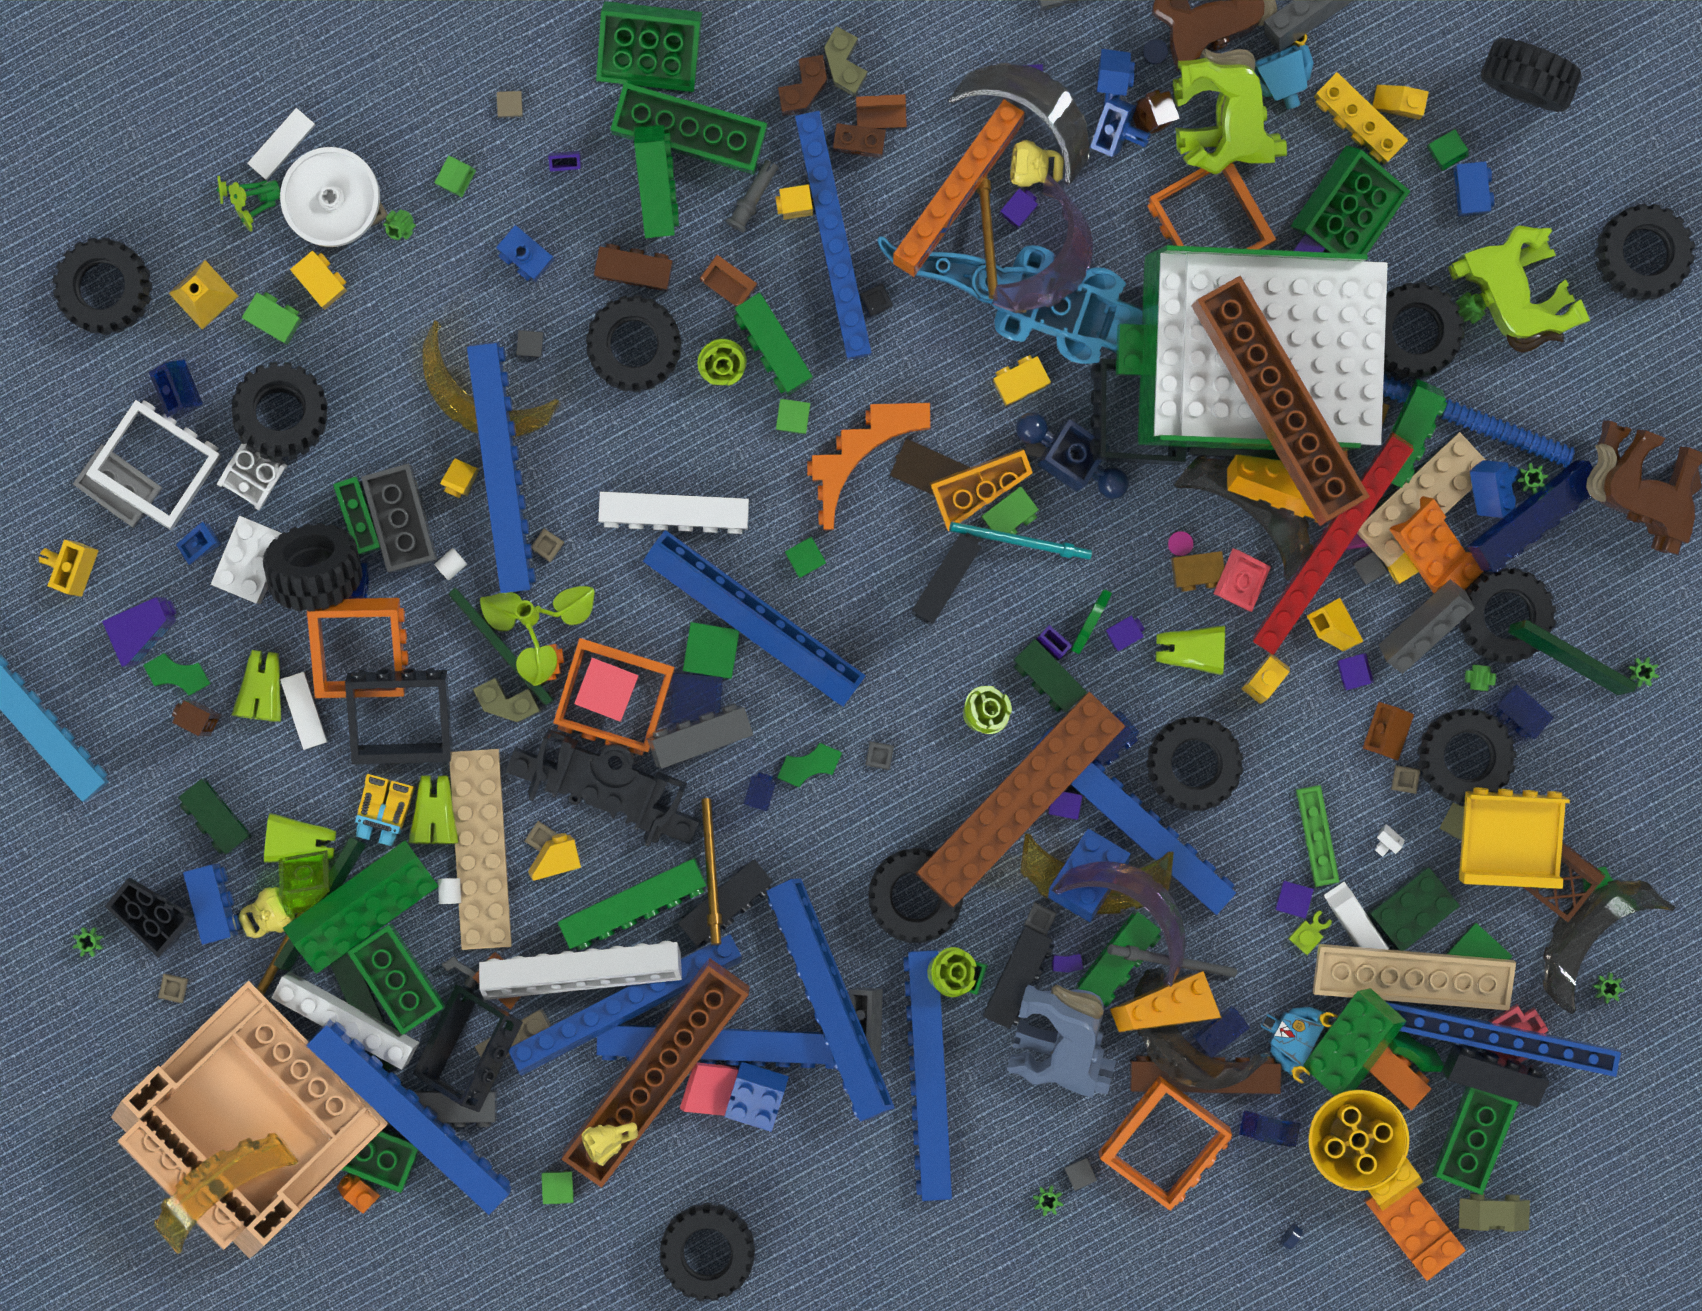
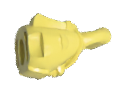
(1031, 164)
(267, 913)
(606, 1140)

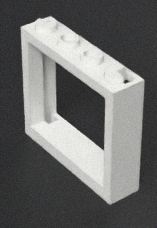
(186, 435)

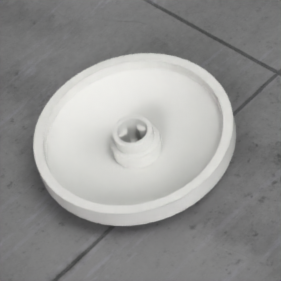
(330, 197)

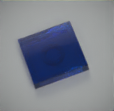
(694, 696)

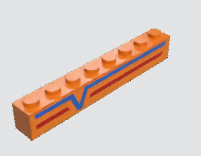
(958, 188)

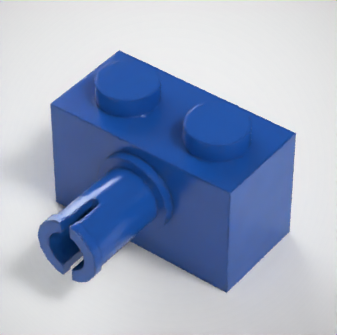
(1114, 73)
(1116, 127)
(525, 254)
(1493, 488)

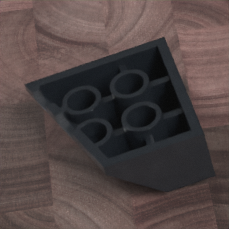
(149, 916)

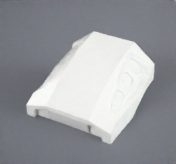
(247, 476)

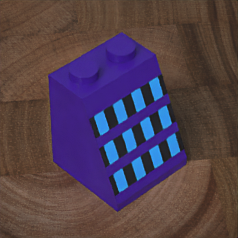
(139, 629)

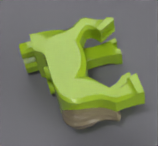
(1239, 112)

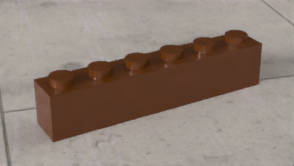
(1262, 1081)

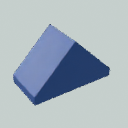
(198, 543)

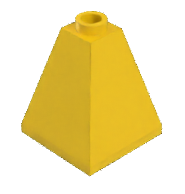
(203, 294)

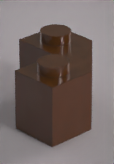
(799, 97)

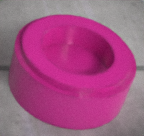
(1180, 543)

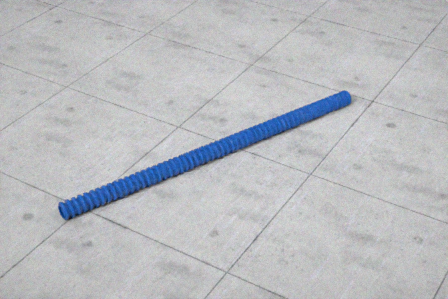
(1489, 426)

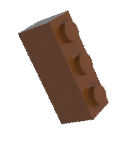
(633, 267)
(195, 718)

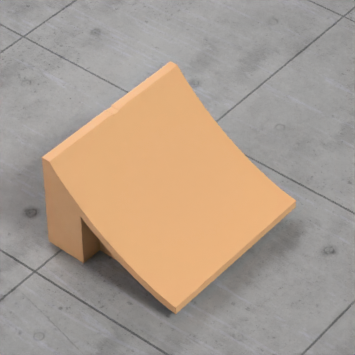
(237, 1082)

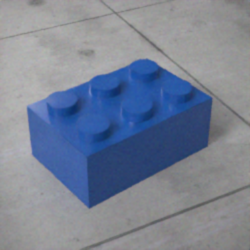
(1088, 900)
(211, 903)

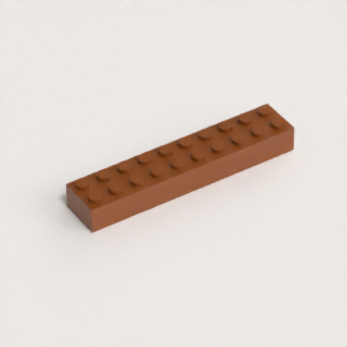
(1279, 400)
(1020, 799)
(661, 1064)

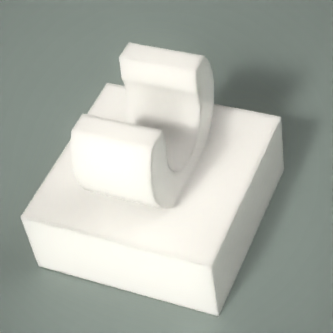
(1388, 840)

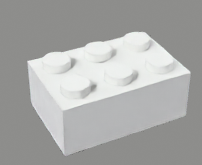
(242, 561)

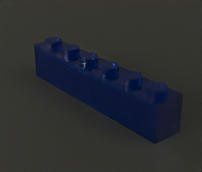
(1532, 518)

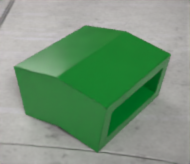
(1448, 150)
(805, 557)
(976, 990)

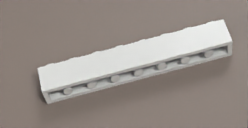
(580, 970)

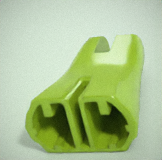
(1194, 649)
(260, 689)
(433, 814)
(292, 838)

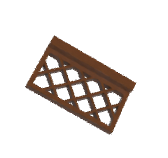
(1584, 869)

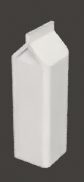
(1354, 918)

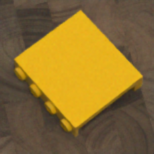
(1512, 838)

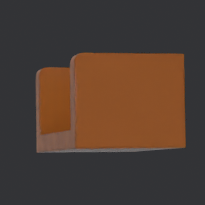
(728, 281)

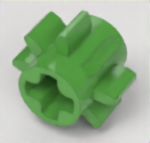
(399, 224)
(1471, 307)
(1524, 478)
(1636, 669)
(1480, 677)
(95, 939)
(1601, 987)
(1050, 1193)

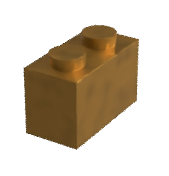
(1197, 570)

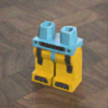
(377, 814)

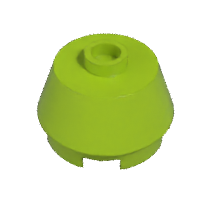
(722, 362)
(987, 710)
(952, 972)

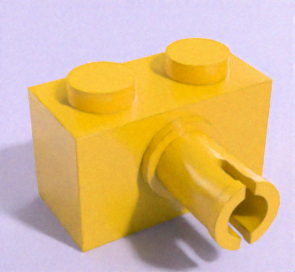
(70, 566)

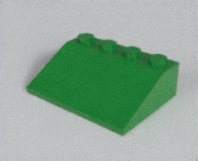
(648, 46)
(1351, 204)

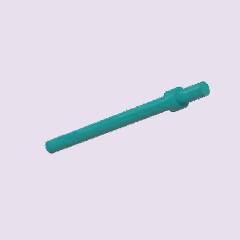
(1065, 549)

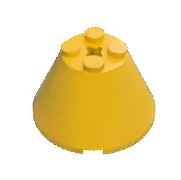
(1377, 1149)

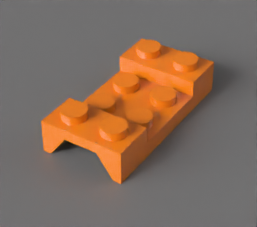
(1435, 548)
(1419, 1232)

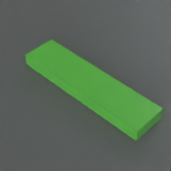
(1317, 835)

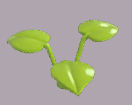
(503, 609)

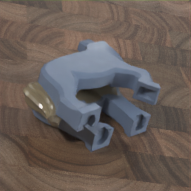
(1073, 1050)

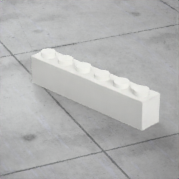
(673, 510)
(321, 1006)

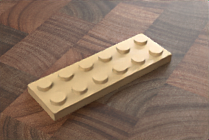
(1442, 478)

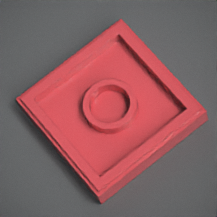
(1242, 580)
(606, 689)
(709, 1089)

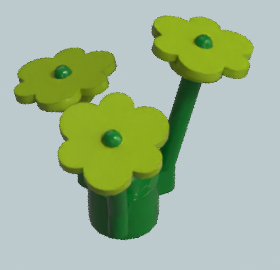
(264, 190)

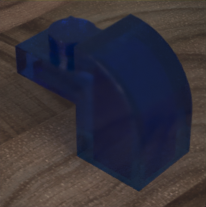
(1269, 1129)

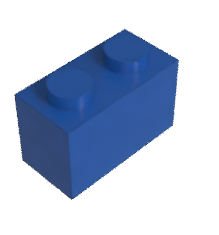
(1473, 188)

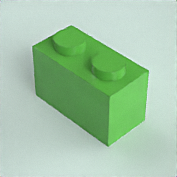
(272, 318)
(1011, 512)

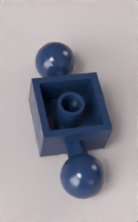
(1058, 461)

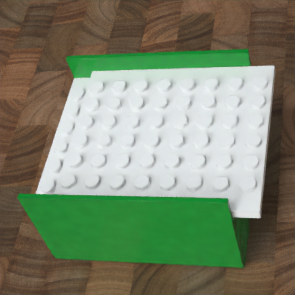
(1321, 309)

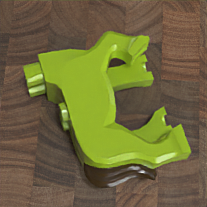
(1507, 290)

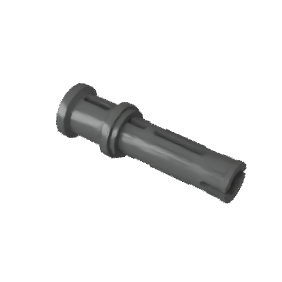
(746, 206)

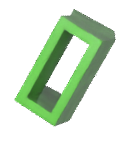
(455, 176)
(793, 416)
(557, 1187)

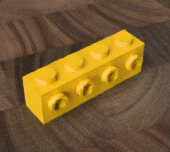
(1360, 118)

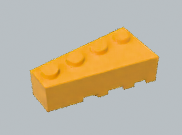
(1267, 481)
(972, 488)
(1182, 1003)

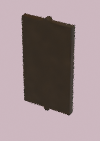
(921, 465)

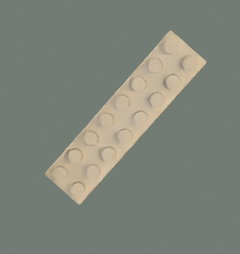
(480, 849)
(1415, 976)

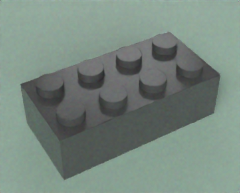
(399, 518)

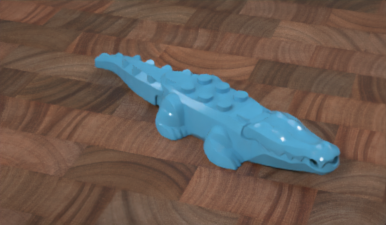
(1079, 322)

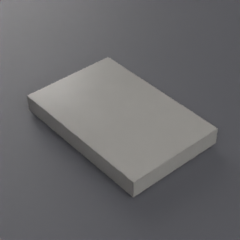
(127, 476)

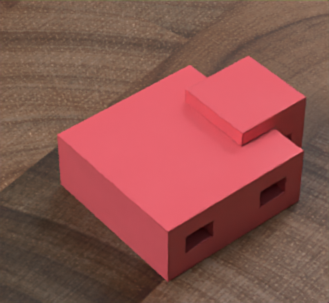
(1516, 1018)

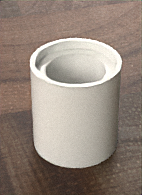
(450, 564)
(449, 890)

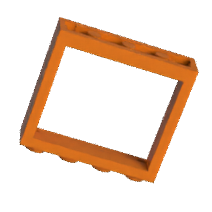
(1240, 191)
(356, 608)
(590, 732)
(1132, 1122)

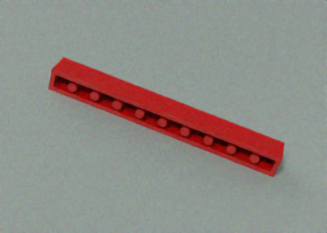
(1331, 546)

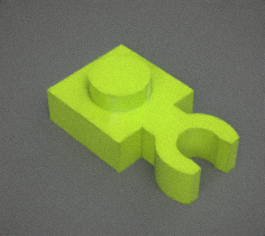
(1308, 935)

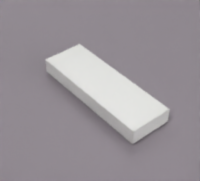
(281, 144)
(304, 710)

